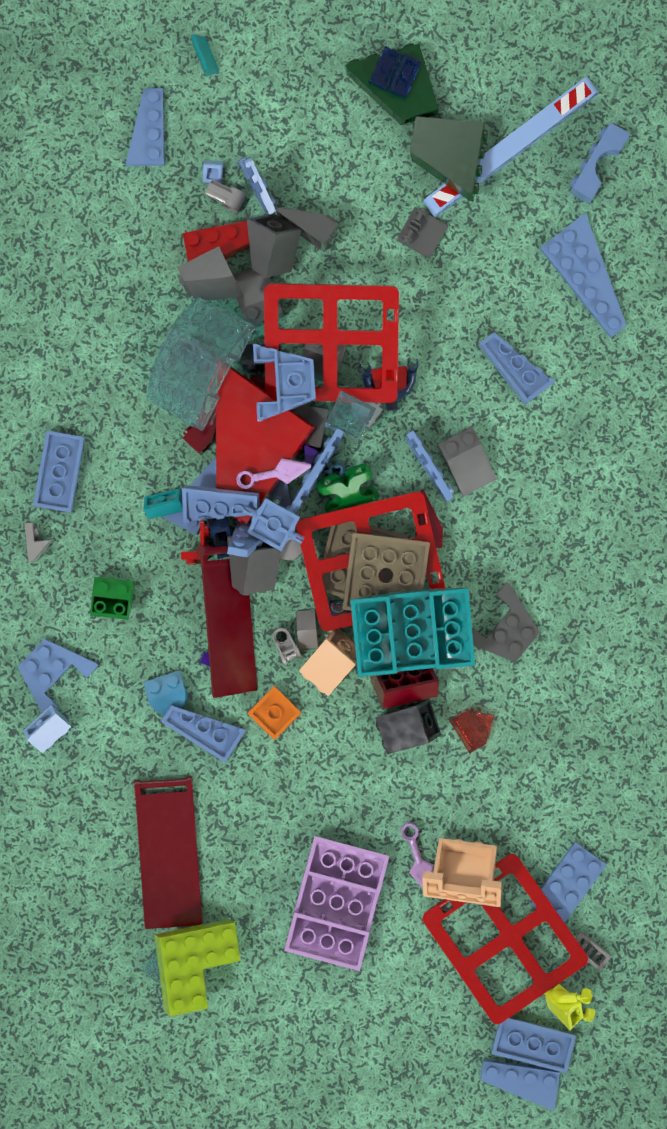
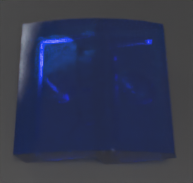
(394, 72)

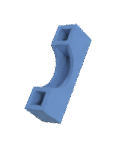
(611, 143)

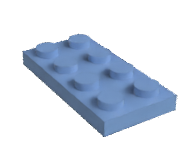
(59, 471)
(571, 879)
(534, 1044)

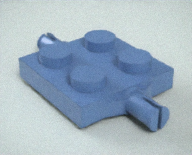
(273, 524)

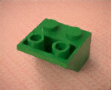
(112, 598)

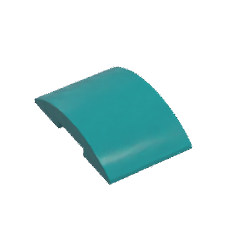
(412, 631)

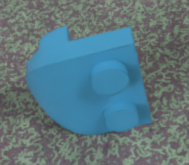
(166, 691)

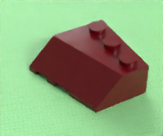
(405, 687)

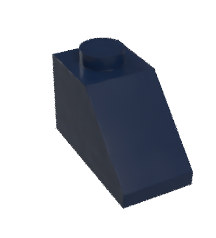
(220, 530)

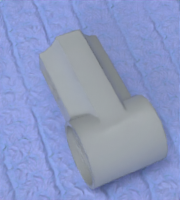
(229, 197)

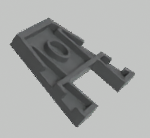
(513, 631)

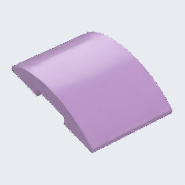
(336, 903)

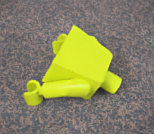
(568, 1007)

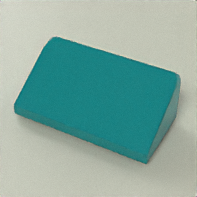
(204, 54)
(163, 504)

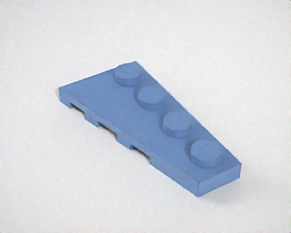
(426, 461)

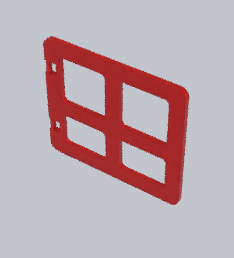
(331, 336)
(359, 515)
(511, 937)

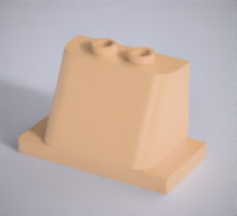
(464, 873)

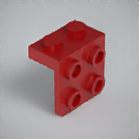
(193, 558)

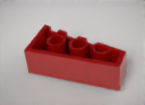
(230, 238)

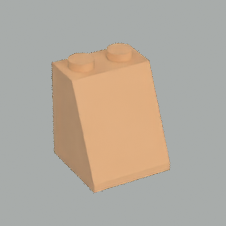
(330, 662)

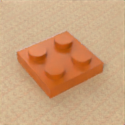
(274, 712)

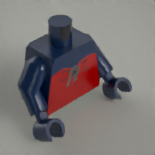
(406, 379)

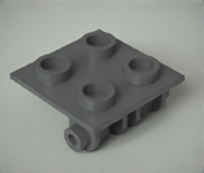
(422, 232)

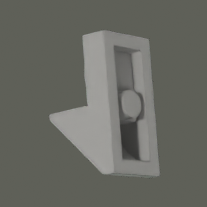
(34, 547)

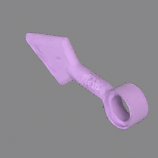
(285, 470)
(419, 865)

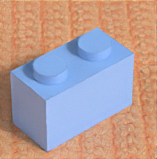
(47, 729)

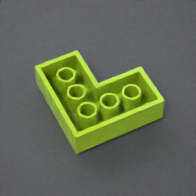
(185, 954)

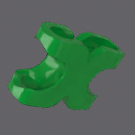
(348, 488)

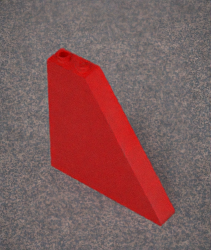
(251, 444)

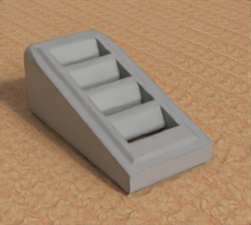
(599, 966)

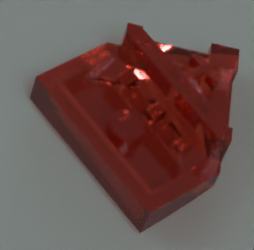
(472, 728)

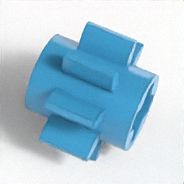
(336, 467)

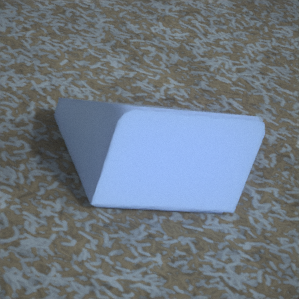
(212, 171)

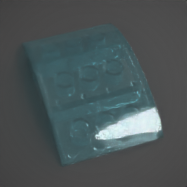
(196, 361)

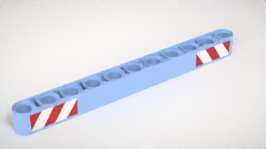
(519, 140)

